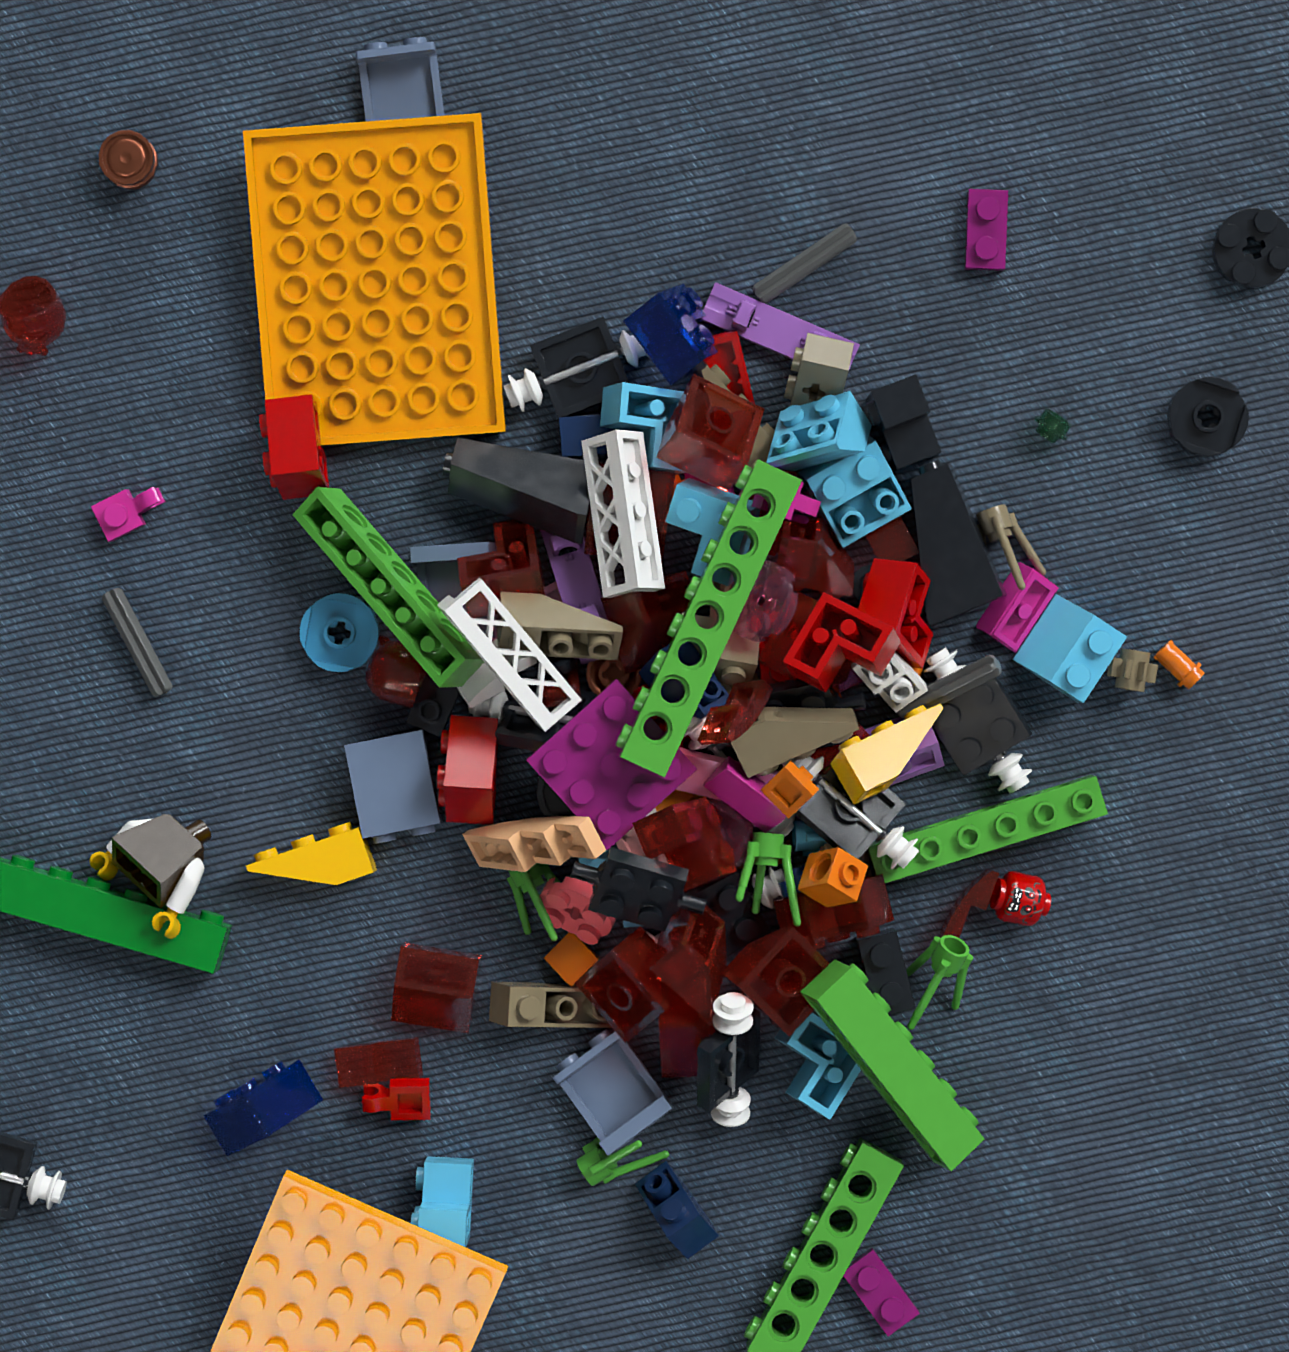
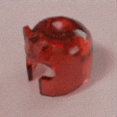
(32, 314)
(394, 673)

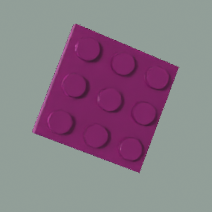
(592, 778)

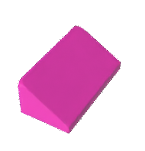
(1014, 615)
(744, 795)

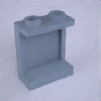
(400, 80)
(439, 569)
(393, 786)
(613, 1091)

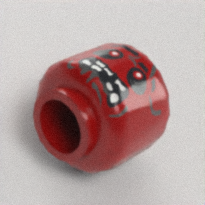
(1020, 898)

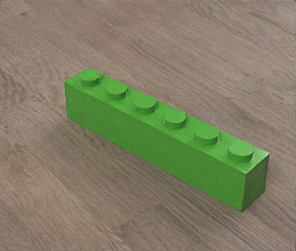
(893, 1064)

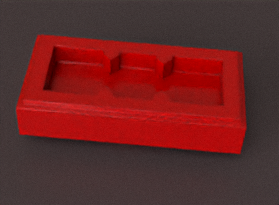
(732, 363)

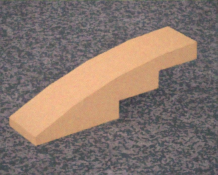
(530, 841)

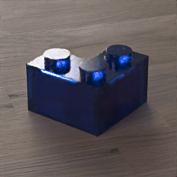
(670, 332)
(263, 1107)

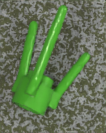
(763, 852)
(528, 882)
(948, 957)
(599, 1167)

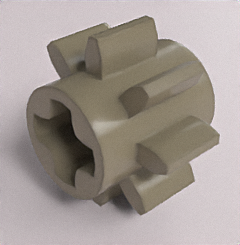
(1132, 670)

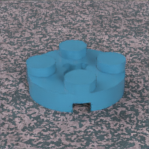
(322, 647)

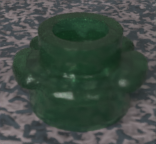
(1052, 426)

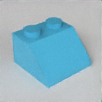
(1069, 648)

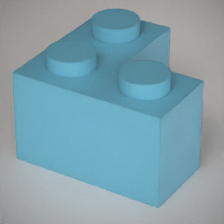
(641, 410)
(698, 509)
(827, 1067)
(445, 1197)

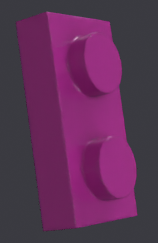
(986, 229)
(880, 1292)

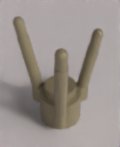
(996, 525)

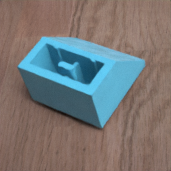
(819, 432)
(856, 493)

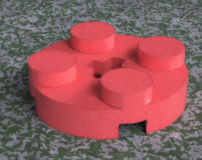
(568, 909)

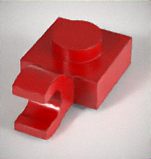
(404, 1098)

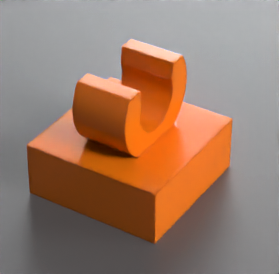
(790, 788)

